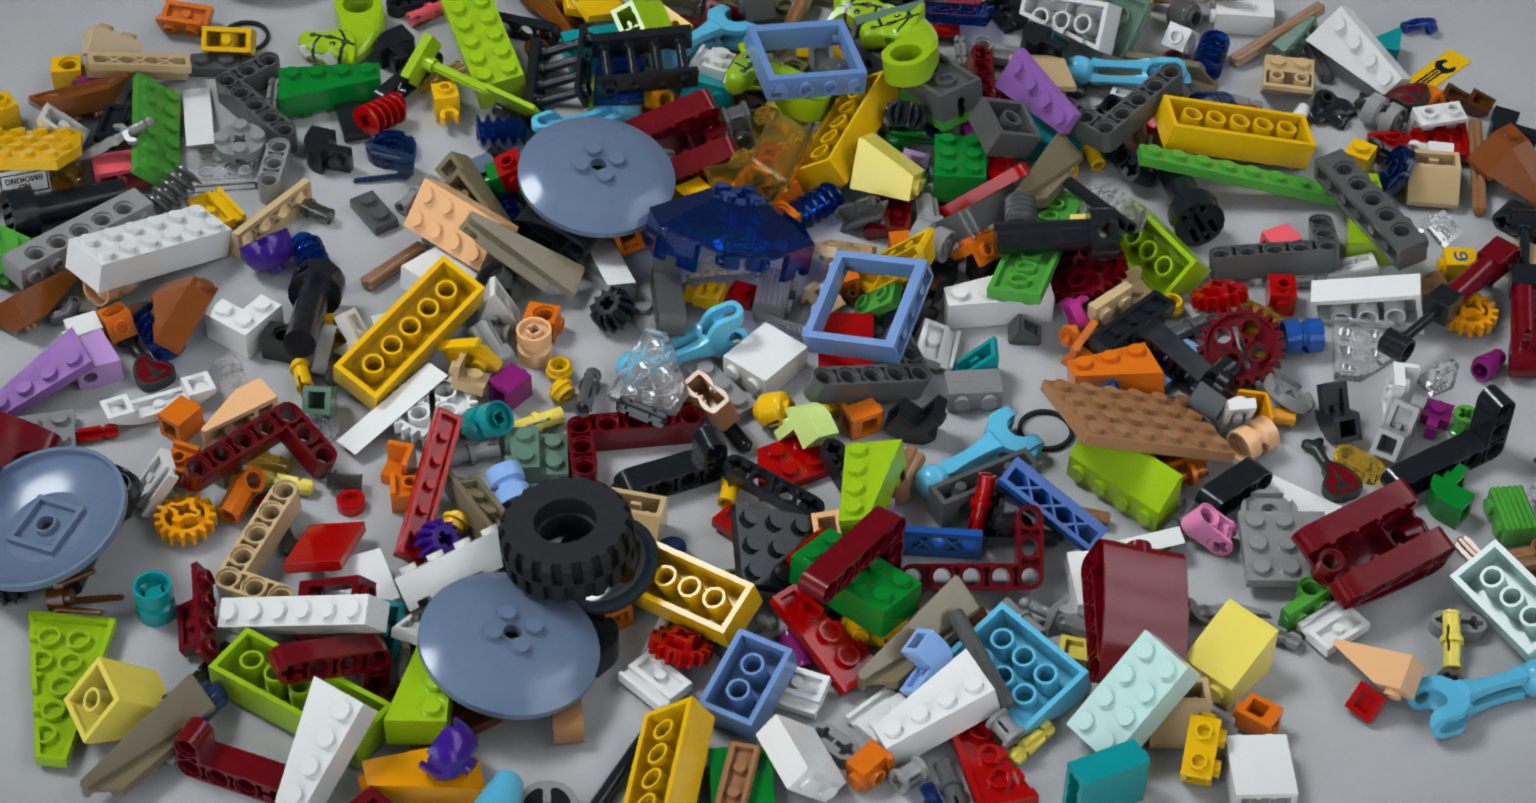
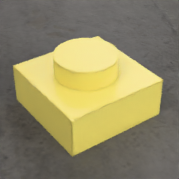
(1075, 648)

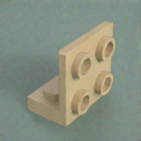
(1110, 304)

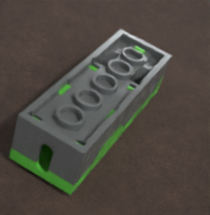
(946, 96)

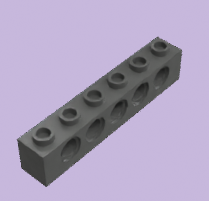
(1371, 209)

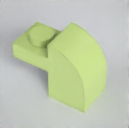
(809, 422)

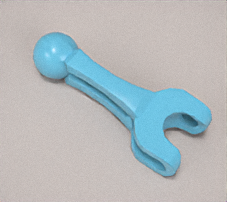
(715, 32)
(1084, 69)
(618, 113)
(708, 337)
(995, 443)
(1462, 698)

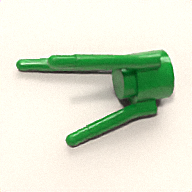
(900, 139)

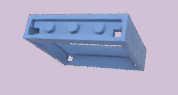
(803, 35)
(866, 348)

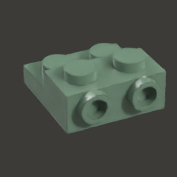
(539, 454)

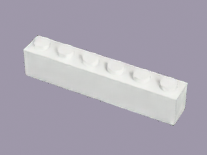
(304, 614)

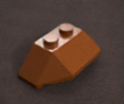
(82, 98)

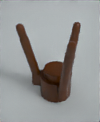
(61, 598)

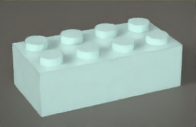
(1503, 594)
(1134, 695)

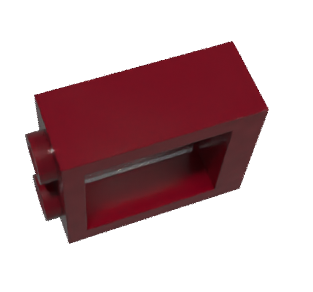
(334, 586)

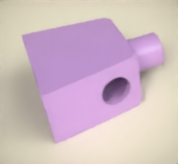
(105, 359)

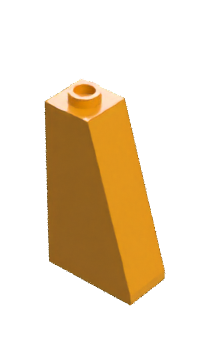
(403, 782)

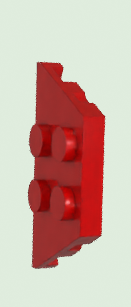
(791, 462)

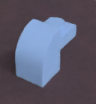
(929, 656)

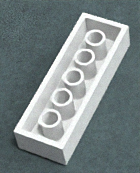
(147, 248)

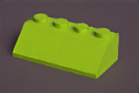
(1164, 258)
(1129, 481)

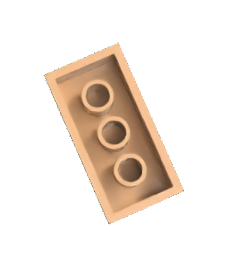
(437, 218)

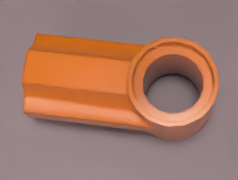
(240, 494)

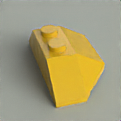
(917, 246)

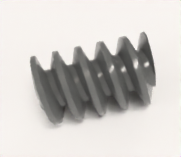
(172, 189)
(1020, 207)

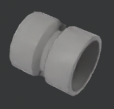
(1383, 114)
(944, 238)

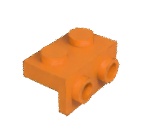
(184, 17)
(981, 247)

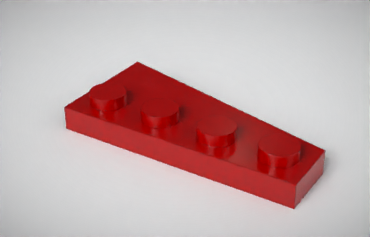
(1440, 134)
(822, 638)
(988, 769)

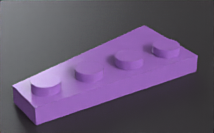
(1029, 83)
(46, 374)

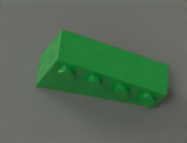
(320, 87)

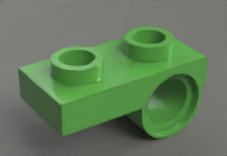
(880, 301)
(1308, 599)

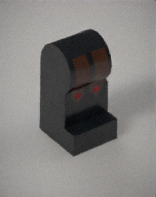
(944, 275)

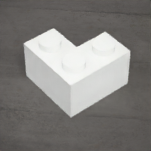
(239, 327)

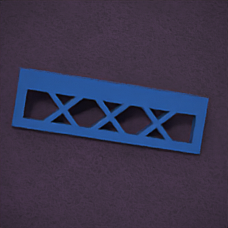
(1034, 489)
(942, 542)

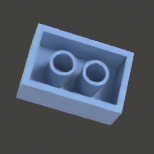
(748, 683)

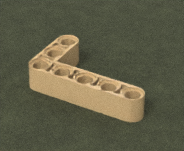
(241, 568)

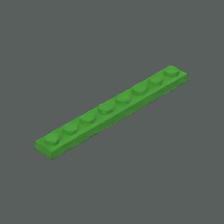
(1233, 174)

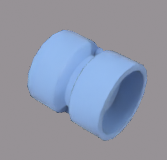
(507, 481)

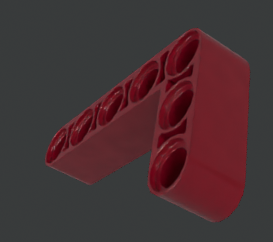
(620, 432)
(257, 443)
(874, 536)
(985, 570)

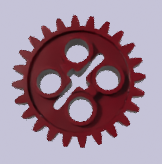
(1079, 276)
(1265, 339)

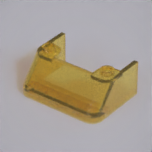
(773, 160)

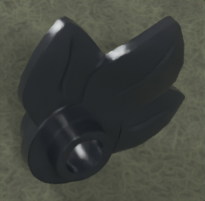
(1331, 108)

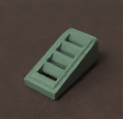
(1294, 41)

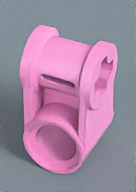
(1208, 527)

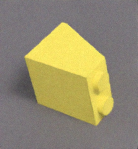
(885, 170)
(1233, 652)
(113, 699)

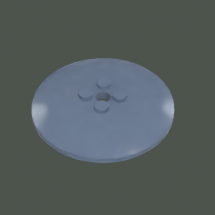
(601, 203)
(61, 487)
(503, 677)

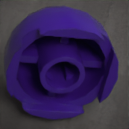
(269, 252)
(452, 752)

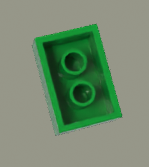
(957, 165)

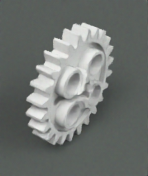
(417, 419)

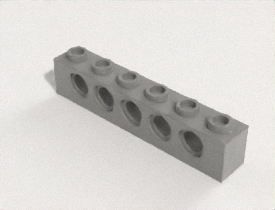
(48, 252)

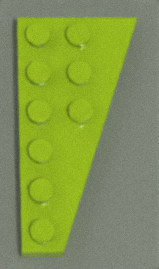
(60, 655)

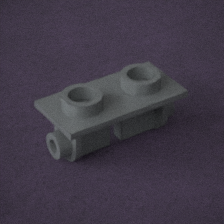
(869, 210)

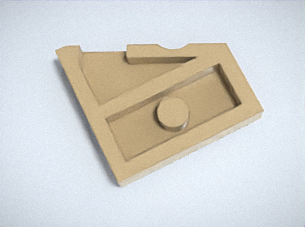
(828, 248)

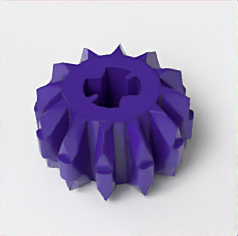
(435, 536)

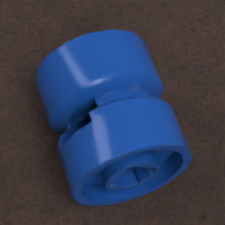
(1305, 335)

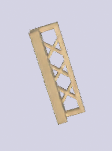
(156, 65)
(271, 217)

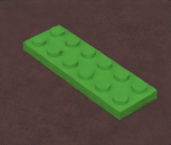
(161, 143)

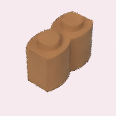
(711, 400)

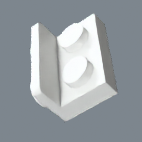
(1436, 115)
(1400, 384)

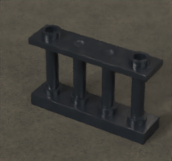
(638, 42)
(539, 68)

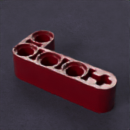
(981, 64)
(334, 657)
(225, 765)

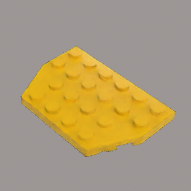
(39, 148)

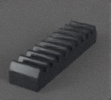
(1119, 330)

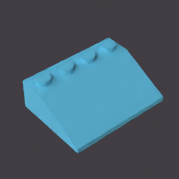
(1033, 668)

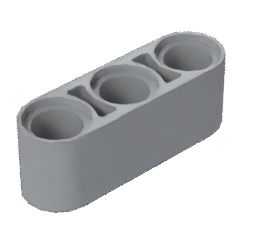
(274, 170)

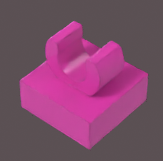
(1073, 310)

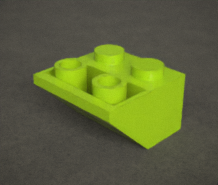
(641, 15)

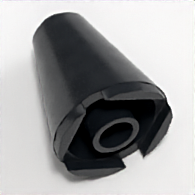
(1001, 523)

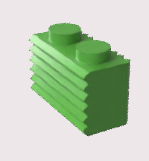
(1510, 515)

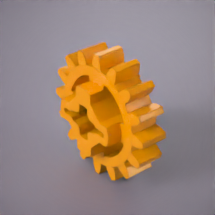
(1475, 317)
(185, 519)

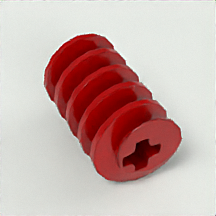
(381, 113)

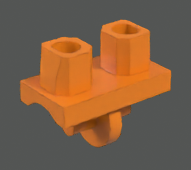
(1071, 336)
(1190, 468)

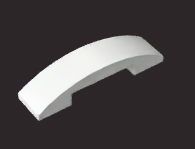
(144, 410)

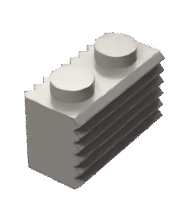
(774, 296)
(973, 389)

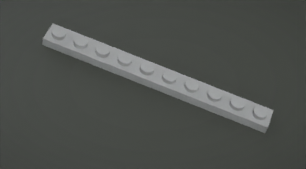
(645, 319)

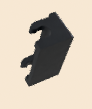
(1007, 15)

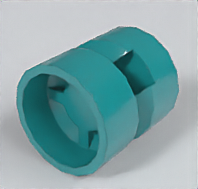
(487, 421)
(154, 598)

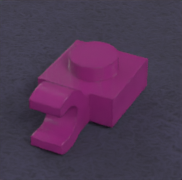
(1436, 415)

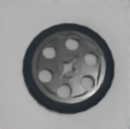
(624, 594)

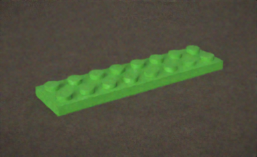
(1028, 275)

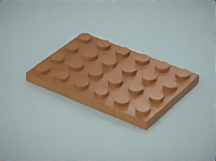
(1136, 421)

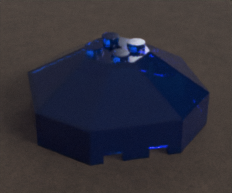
(733, 224)

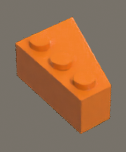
(1129, 365)

